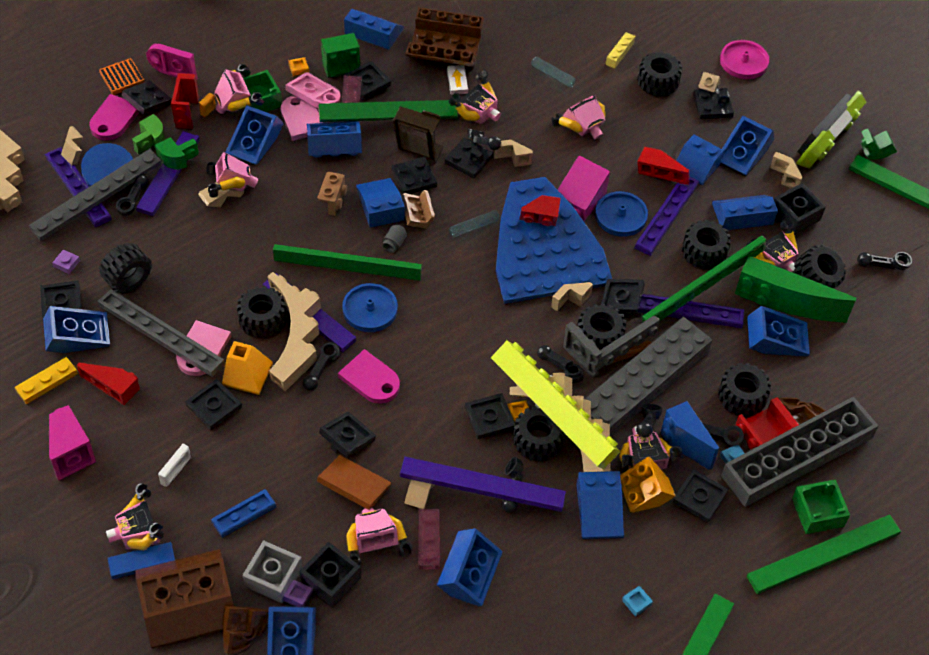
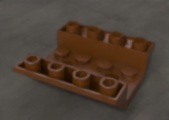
(446, 34)
(188, 608)

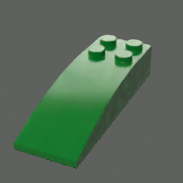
(792, 293)

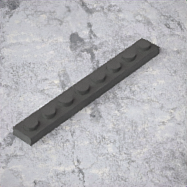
(94, 195)
(161, 333)

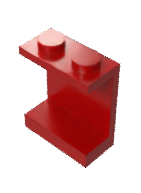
(184, 93)
(766, 424)

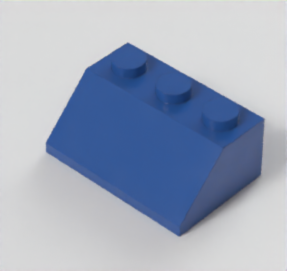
(372, 28)
(334, 138)
(745, 212)
(470, 567)

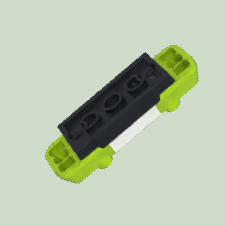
(830, 128)

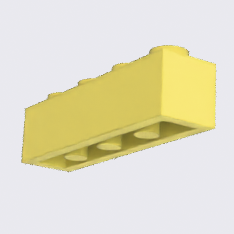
(620, 50)

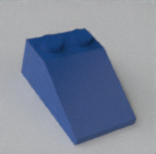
(254, 135)
(746, 145)
(381, 202)
(75, 329)
(777, 333)
(684, 429)
(600, 504)
(291, 630)

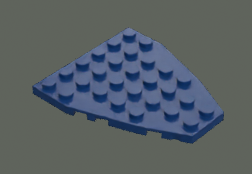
(542, 258)

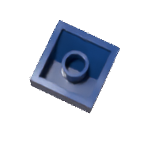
(700, 158)

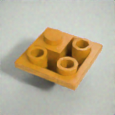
(246, 368)
(646, 486)

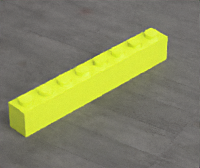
(555, 404)

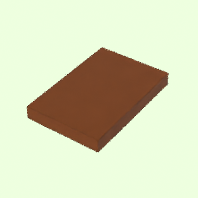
(354, 482)

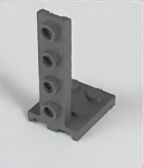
(592, 358)

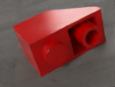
(541, 210)

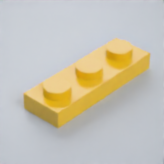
(46, 380)

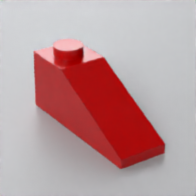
(660, 165)
(111, 380)

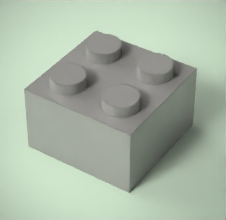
(272, 571)

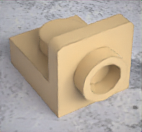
(709, 82)

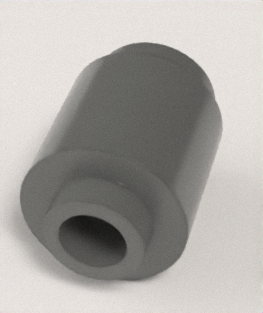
(394, 238)

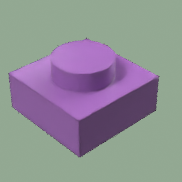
(66, 261)
(297, 594)

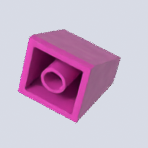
(585, 186)
(68, 443)

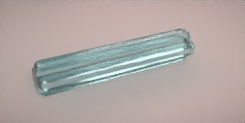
(553, 71)
(474, 223)

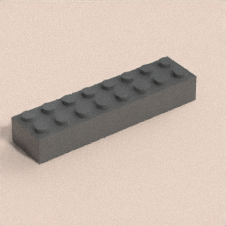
(649, 374)
(799, 451)

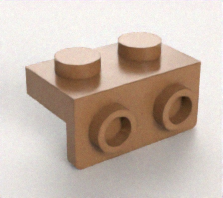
(332, 191)
(418, 209)

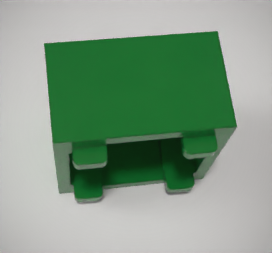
(340, 54)
(266, 86)
(820, 506)

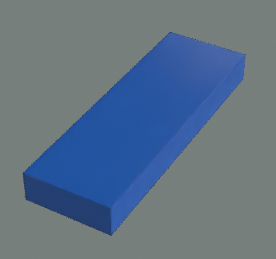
(243, 513)
(129, 562)

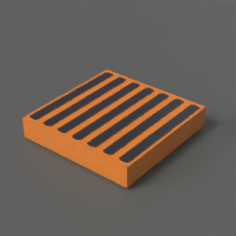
(121, 76)

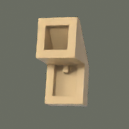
(71, 149)
(520, 154)
(786, 165)
(222, 195)
(576, 293)
(418, 494)

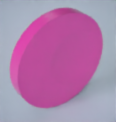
(744, 59)

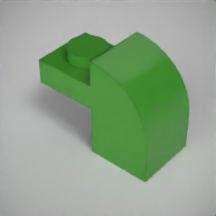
(151, 134)

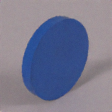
(102, 161)
(621, 214)
(370, 307)

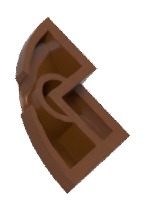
(801, 410)
(242, 626)

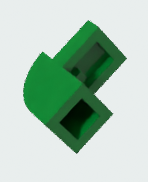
(877, 146)
(176, 156)

